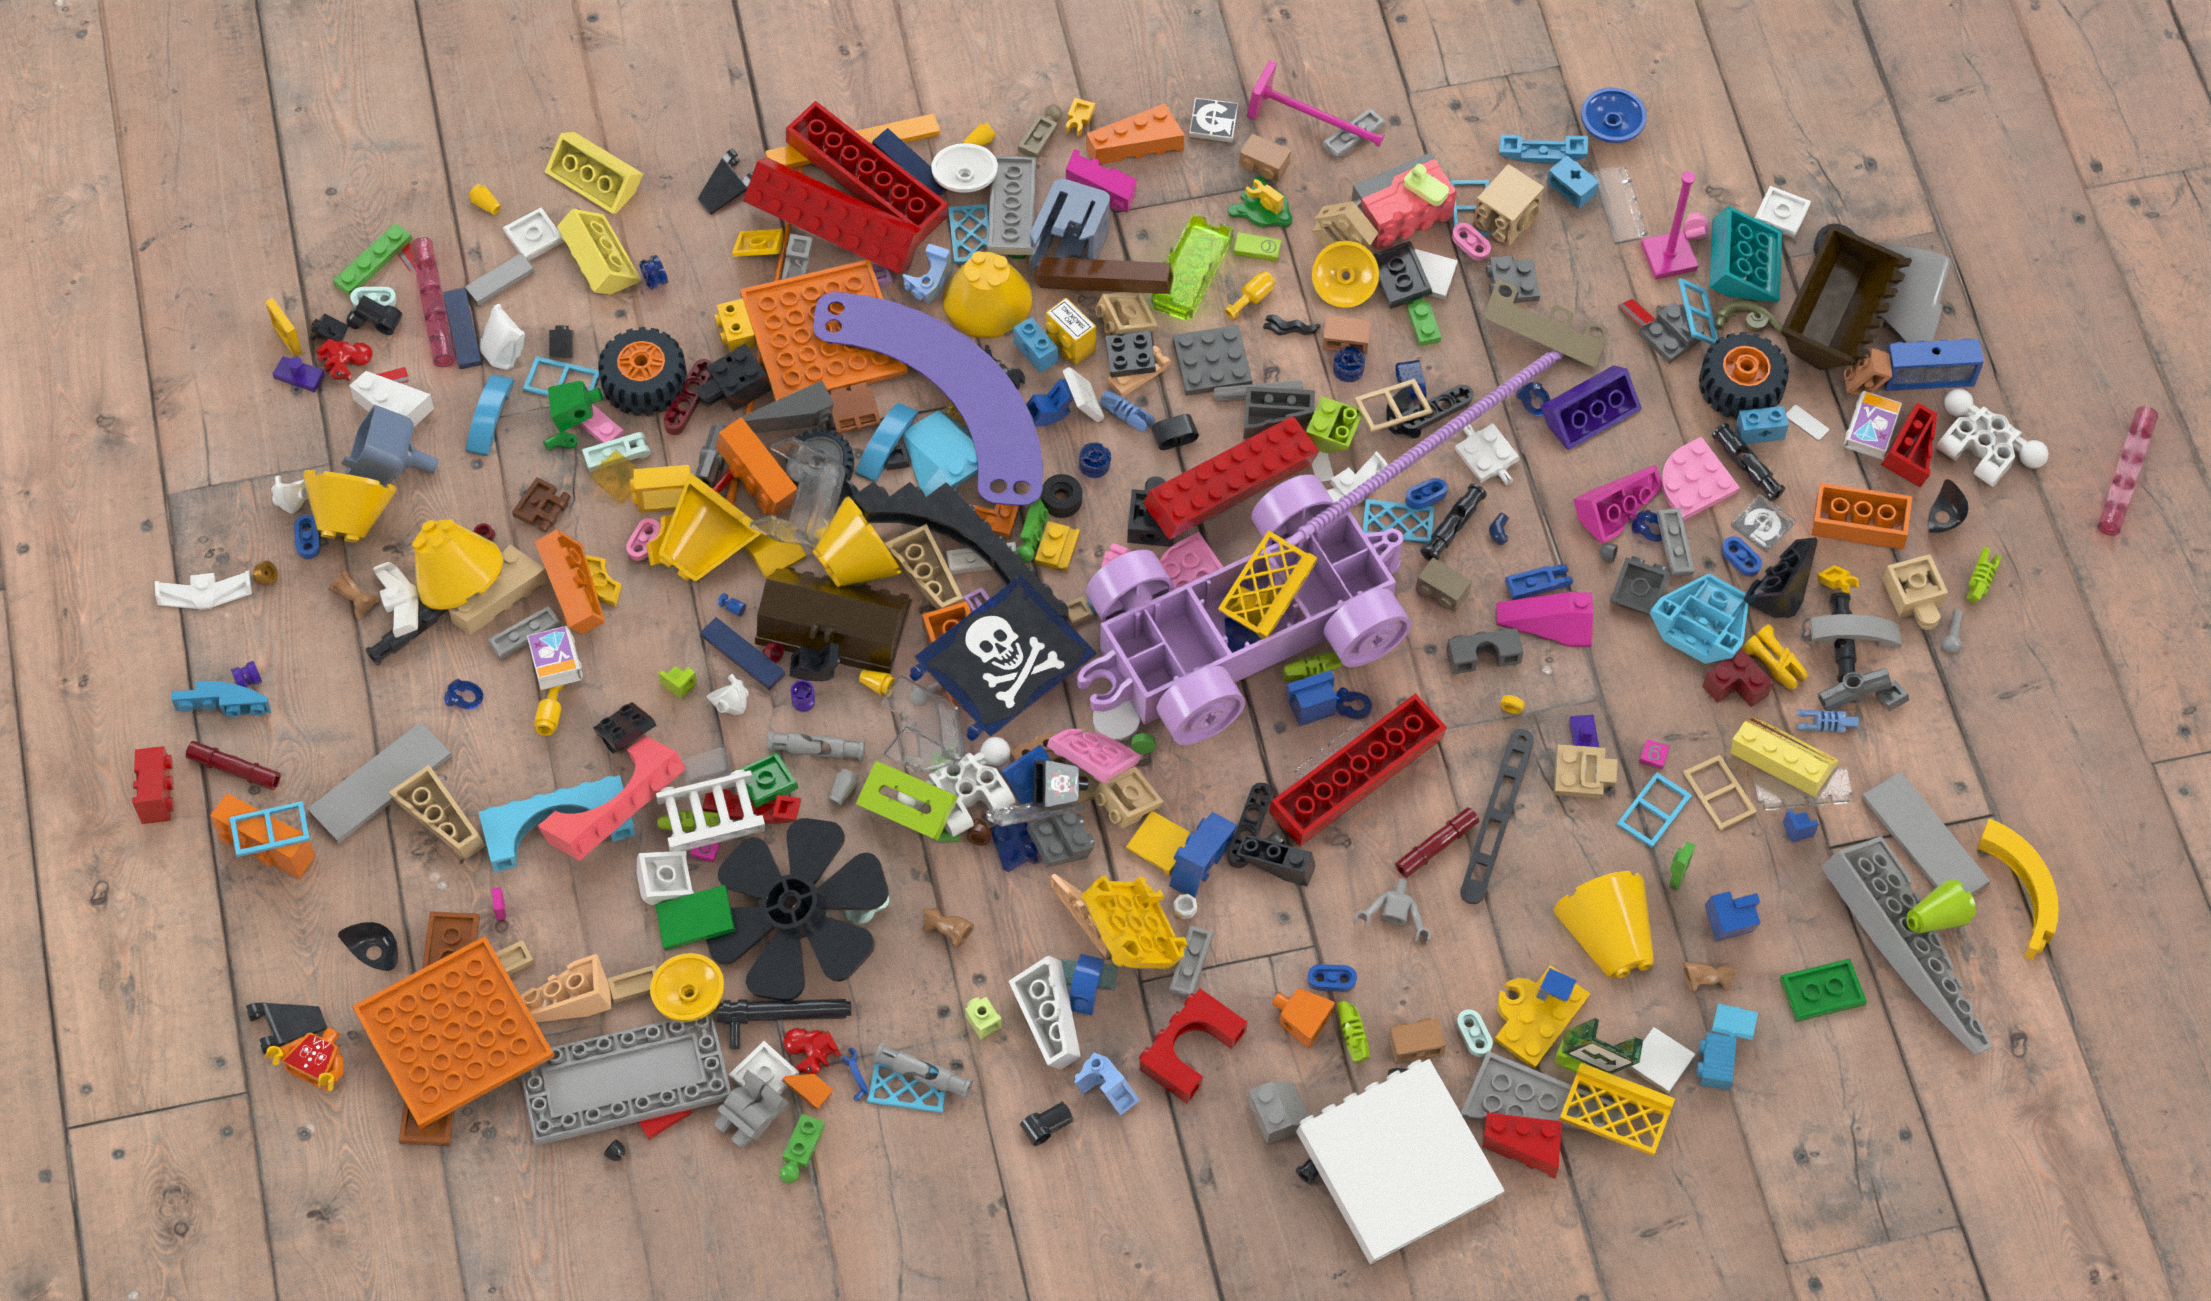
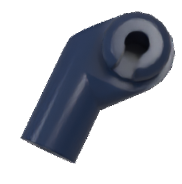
(1496, 529)

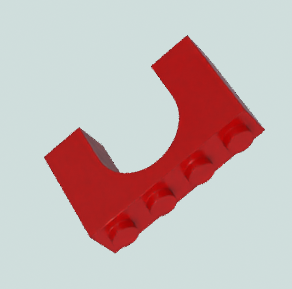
(1199, 1014)

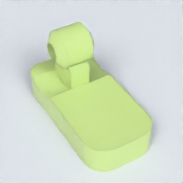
(1426, 186)

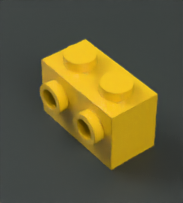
(735, 325)

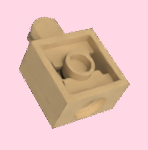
(1916, 590)

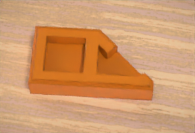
(809, 1088)

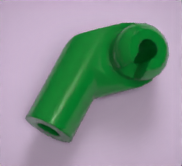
(561, 439)

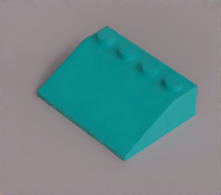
(1745, 257)

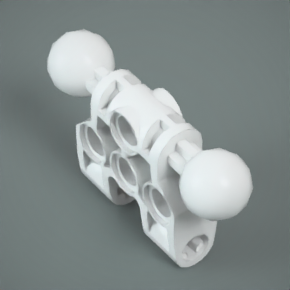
(1980, 429)
(972, 772)

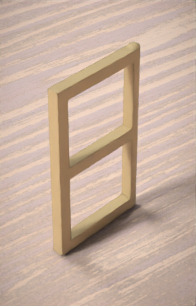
(1386, 392)
(1734, 785)

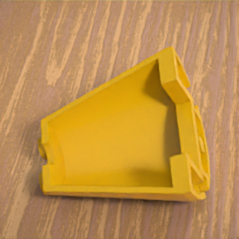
(703, 531)
(1611, 922)

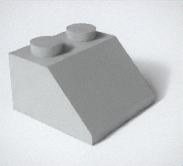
(1277, 1109)

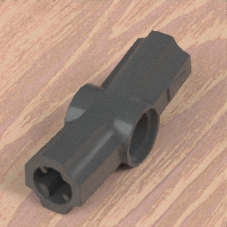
(710, 459)
(1854, 688)

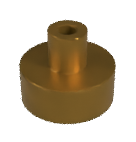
(265, 573)

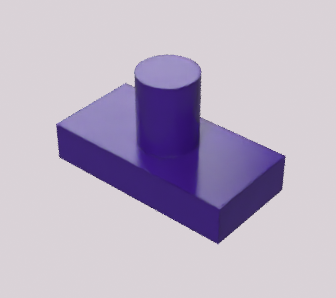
(298, 373)
(1583, 731)

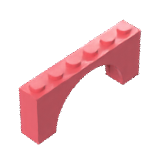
(582, 832)

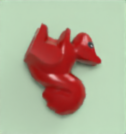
(340, 354)
(816, 1046)

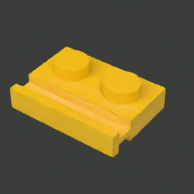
(1057, 546)

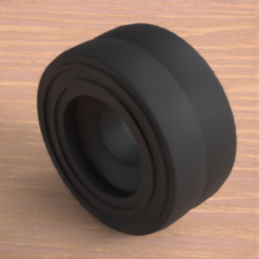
(1057, 484)

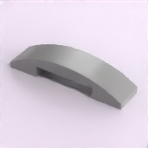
(797, 256)
(1856, 627)

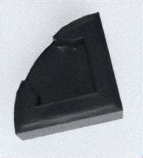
(898, 458)

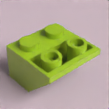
(1333, 425)

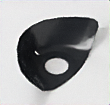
(1403, 403)
(1952, 502)
(367, 934)

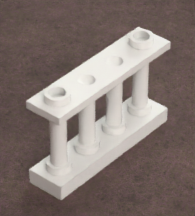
(727, 828)

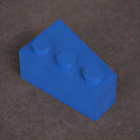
(1201, 852)

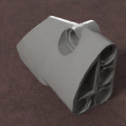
(1917, 304)

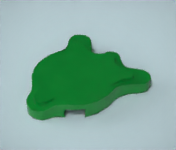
(1257, 213)

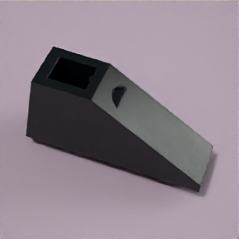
(1278, 859)

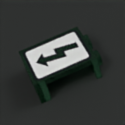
(1583, 1045)

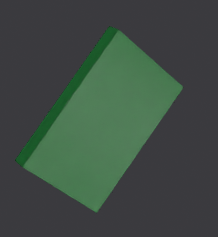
(695, 917)
(1823, 990)

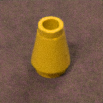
(981, 135)
(484, 199)
(877, 681)

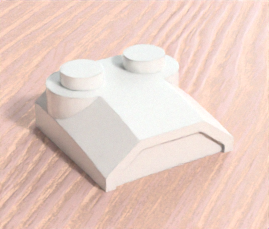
(663, 876)

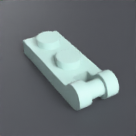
(600, 452)

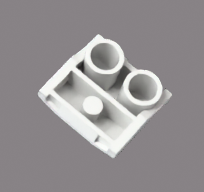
(501, 340)

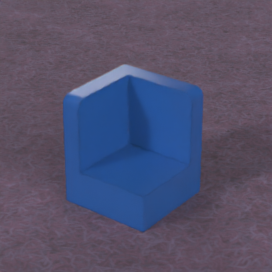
(1799, 826)
(1556, 985)

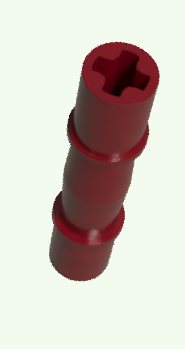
(233, 765)
(1437, 842)

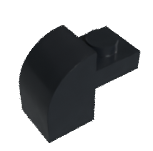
(813, 664)

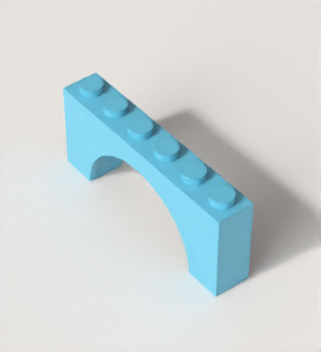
(508, 824)

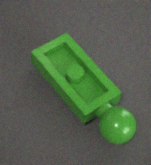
(1032, 530)
(800, 1147)

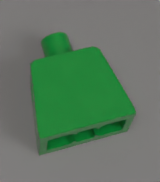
(572, 404)

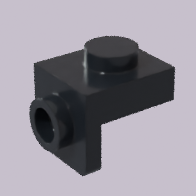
(328, 328)
(561, 341)

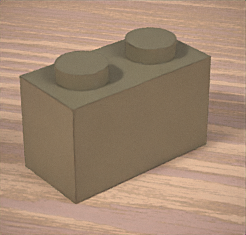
(1443, 585)

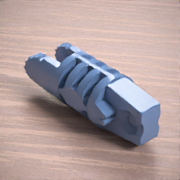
(1126, 411)
(1827, 721)

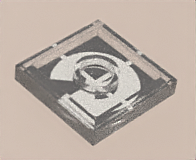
(1763, 523)

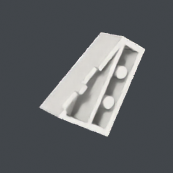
(376, 390)

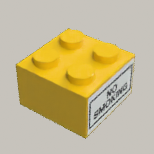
(1071, 331)

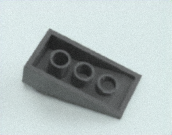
(797, 410)

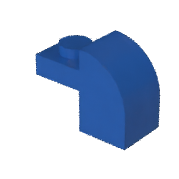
(1052, 406)
(1085, 984)

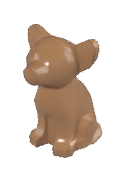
(349, 589)
(953, 926)
(1703, 974)

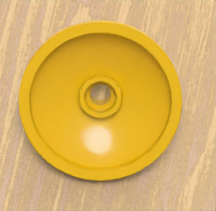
(1341, 258)
(683, 976)

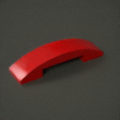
(777, 811)

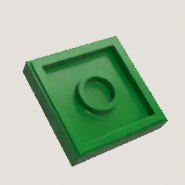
(769, 779)

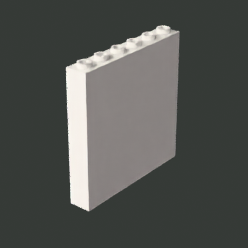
(1399, 1160)

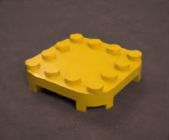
(1133, 923)

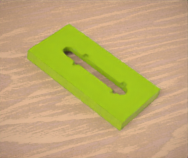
(927, 824)

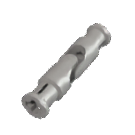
(802, 744)
(910, 1066)

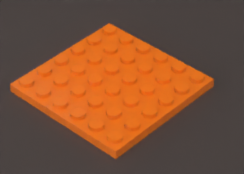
(785, 336)
(453, 1032)

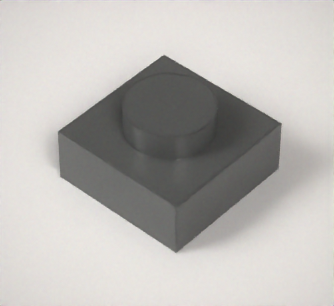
(1893, 696)

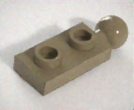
(1040, 132)

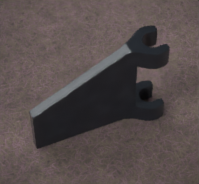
(723, 184)
(286, 1022)

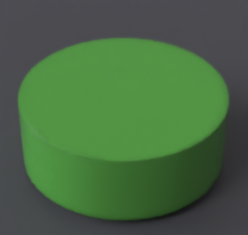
(1143, 743)

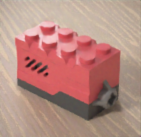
(1397, 210)

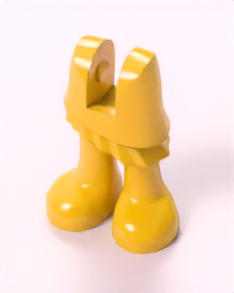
(1782, 670)

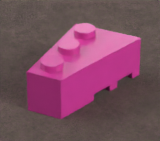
(1114, 182)

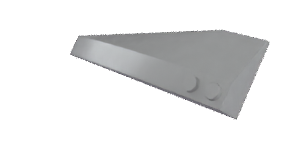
(1880, 898)

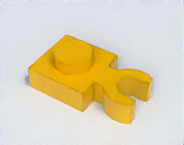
(1079, 114)
(1837, 577)

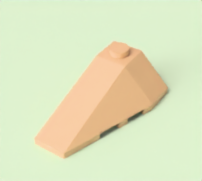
(1073, 901)
(572, 994)

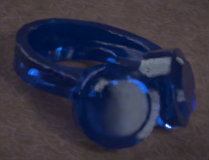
(1539, 391)
(1639, 525)
(1344, 695)
(452, 698)

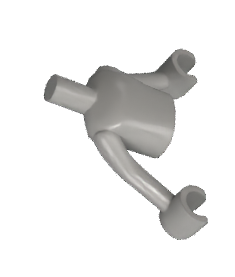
(1396, 910)

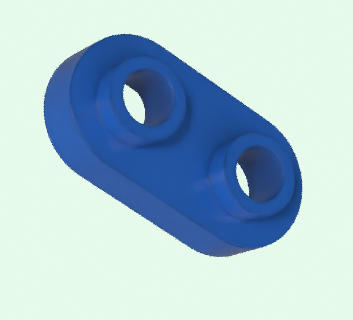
(1426, 493)
(306, 538)
(1743, 556)
(1332, 976)

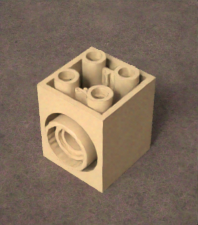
(1508, 205)

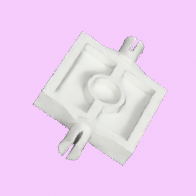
(1487, 453)

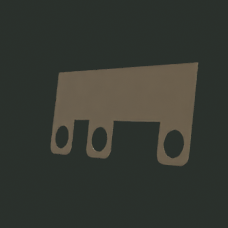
(1546, 332)

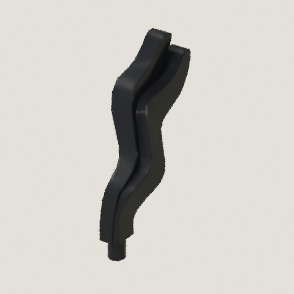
(1283, 327)
(1014, 374)

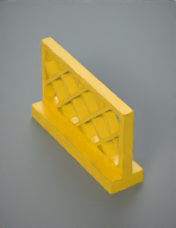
(1284, 597)
(1618, 1089)

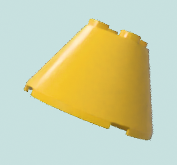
(987, 296)
(346, 503)
(853, 549)
(453, 564)

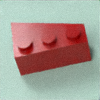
(1912, 446)
(153, 785)
(1524, 1139)

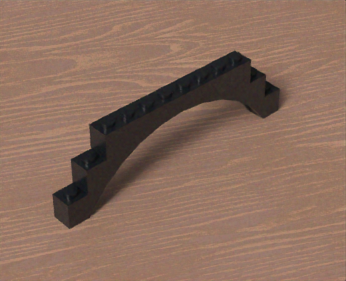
(951, 516)

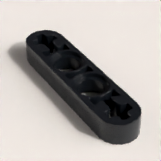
(1438, 412)
(1248, 824)

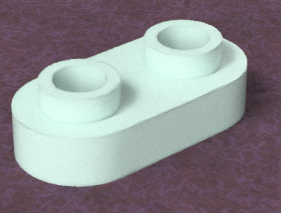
(375, 293)
(1476, 1034)

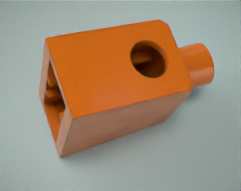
(1303, 1014)

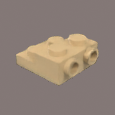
(1125, 313)
(1127, 797)

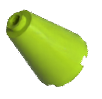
(1942, 909)

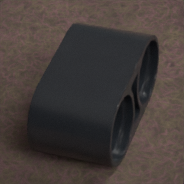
(1174, 432)

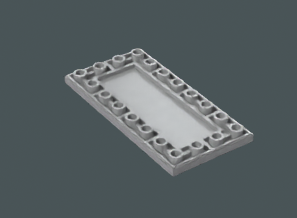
(625, 1079)

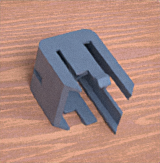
(1074, 214)

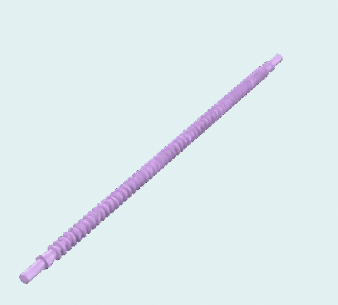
(1424, 447)

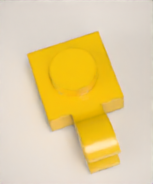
(1268, 196)

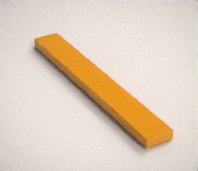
(906, 130)

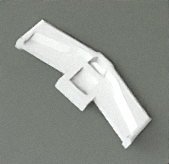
(1347, 480)
(204, 591)
(398, 597)

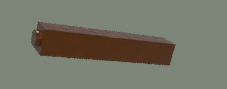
(1104, 275)

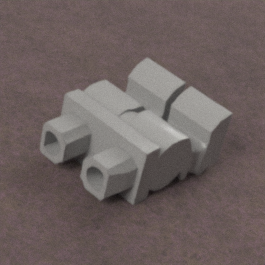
(746, 1113)

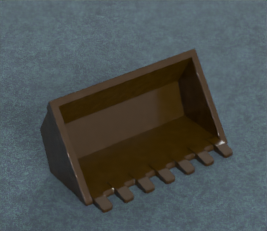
(1842, 300)
(815, 612)

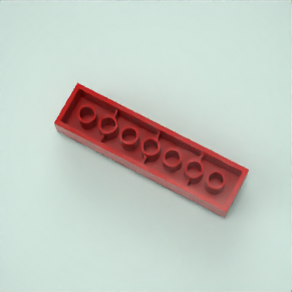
(864, 169)
(833, 215)
(1230, 477)
(1357, 769)

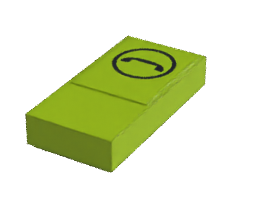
(1257, 247)

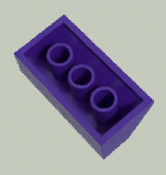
(1591, 406)

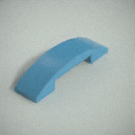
(1543, 151)
(487, 414)
(884, 440)

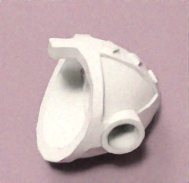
(289, 496)
(730, 698)

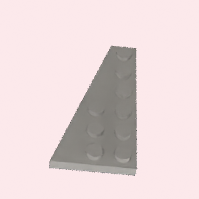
(1521, 1091)

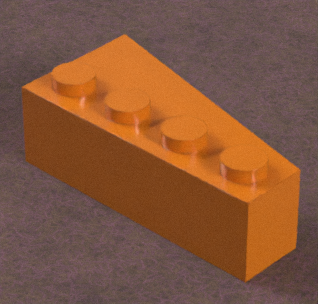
(1135, 136)
(571, 580)

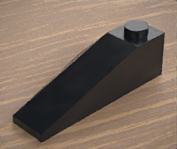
(1785, 584)

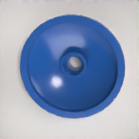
(1615, 107)

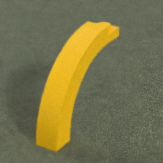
(2033, 873)

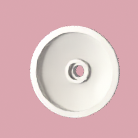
(964, 167)

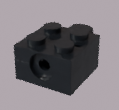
(735, 378)
(1141, 524)

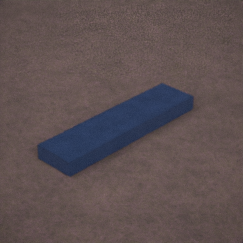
(906, 158)
(462, 328)
(742, 653)

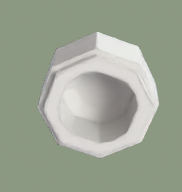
(1185, 906)

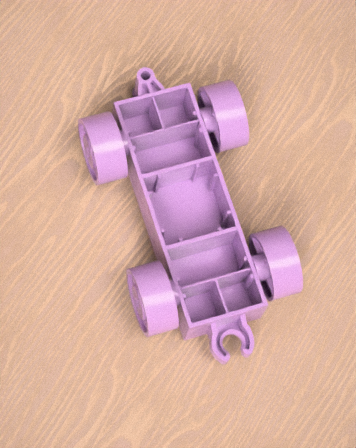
(1172, 647)

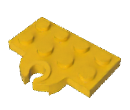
(1534, 1023)

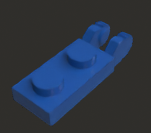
(1537, 581)

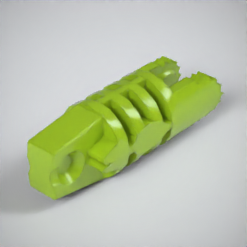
(1982, 575)
(1311, 666)
(688, 821)
(1353, 1032)

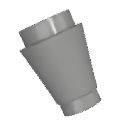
(843, 786)

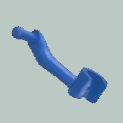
(851, 1062)

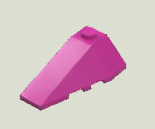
(1615, 503)
(1555, 616)

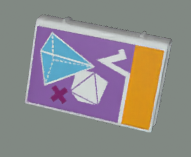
(1872, 425)
(555, 657)

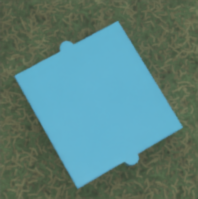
(1735, 1021)

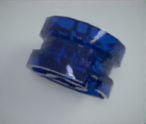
(653, 272)
(1356, 361)
(1088, 465)

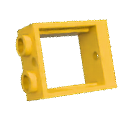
(658, 487)

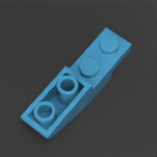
(230, 698)

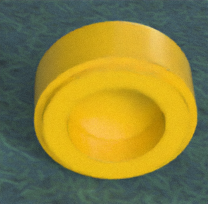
(1512, 704)

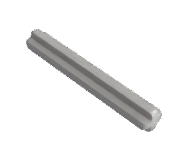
(1239, 392)

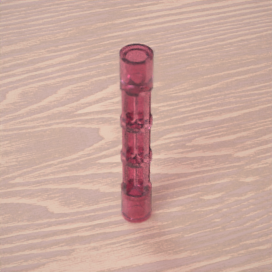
(432, 302)
(2128, 471)

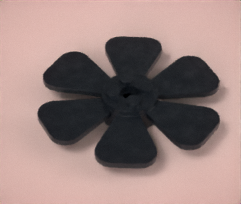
(837, 944)

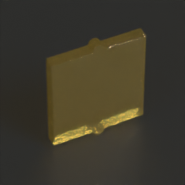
(615, 475)

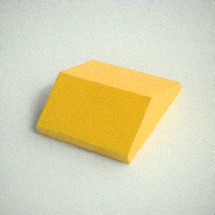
(758, 242)
(771, 554)

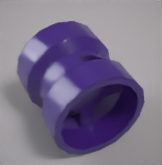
(251, 672)
(802, 696)

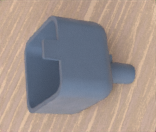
(385, 448)

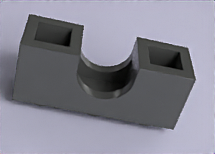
(1502, 644)

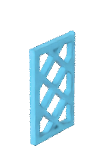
(968, 211)
(1387, 507)
(893, 1101)

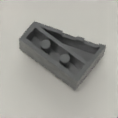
(1273, 405)

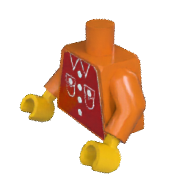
(312, 1059)

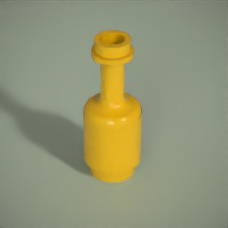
(1252, 292)
(548, 713)

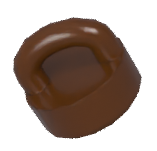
(979, 833)

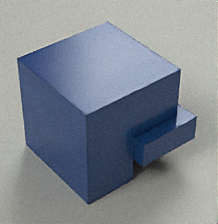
(1312, 698)
(1732, 917)

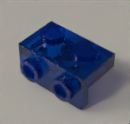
(1014, 845)

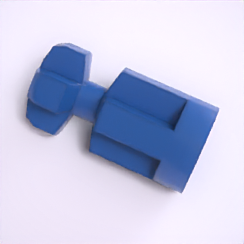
(733, 605)

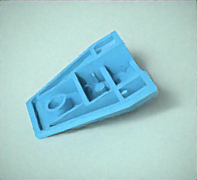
(940, 452)
(1703, 619)

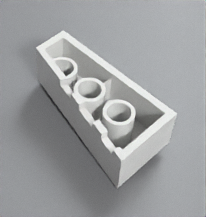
(1047, 1008)

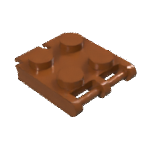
(854, 408)

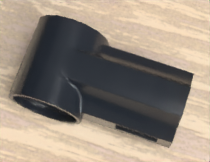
(384, 317)
(1041, 1126)

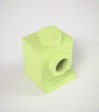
(982, 1024)

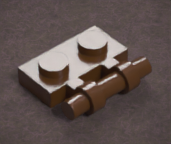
(535, 501)

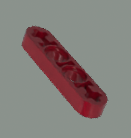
(686, 396)

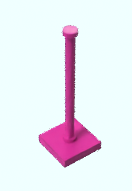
(1263, 91)
(1671, 252)

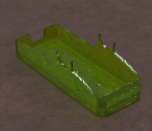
(1193, 266)

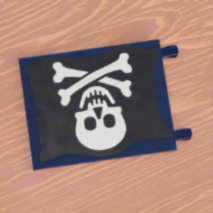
(1003, 656)

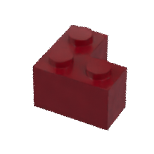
(1738, 675)

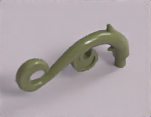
(1751, 322)

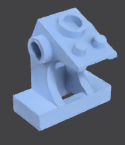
(940, 267)
(1114, 1084)

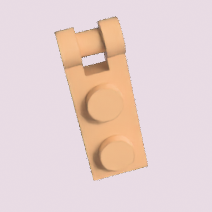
(1126, 384)

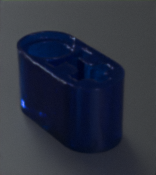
(1411, 370)

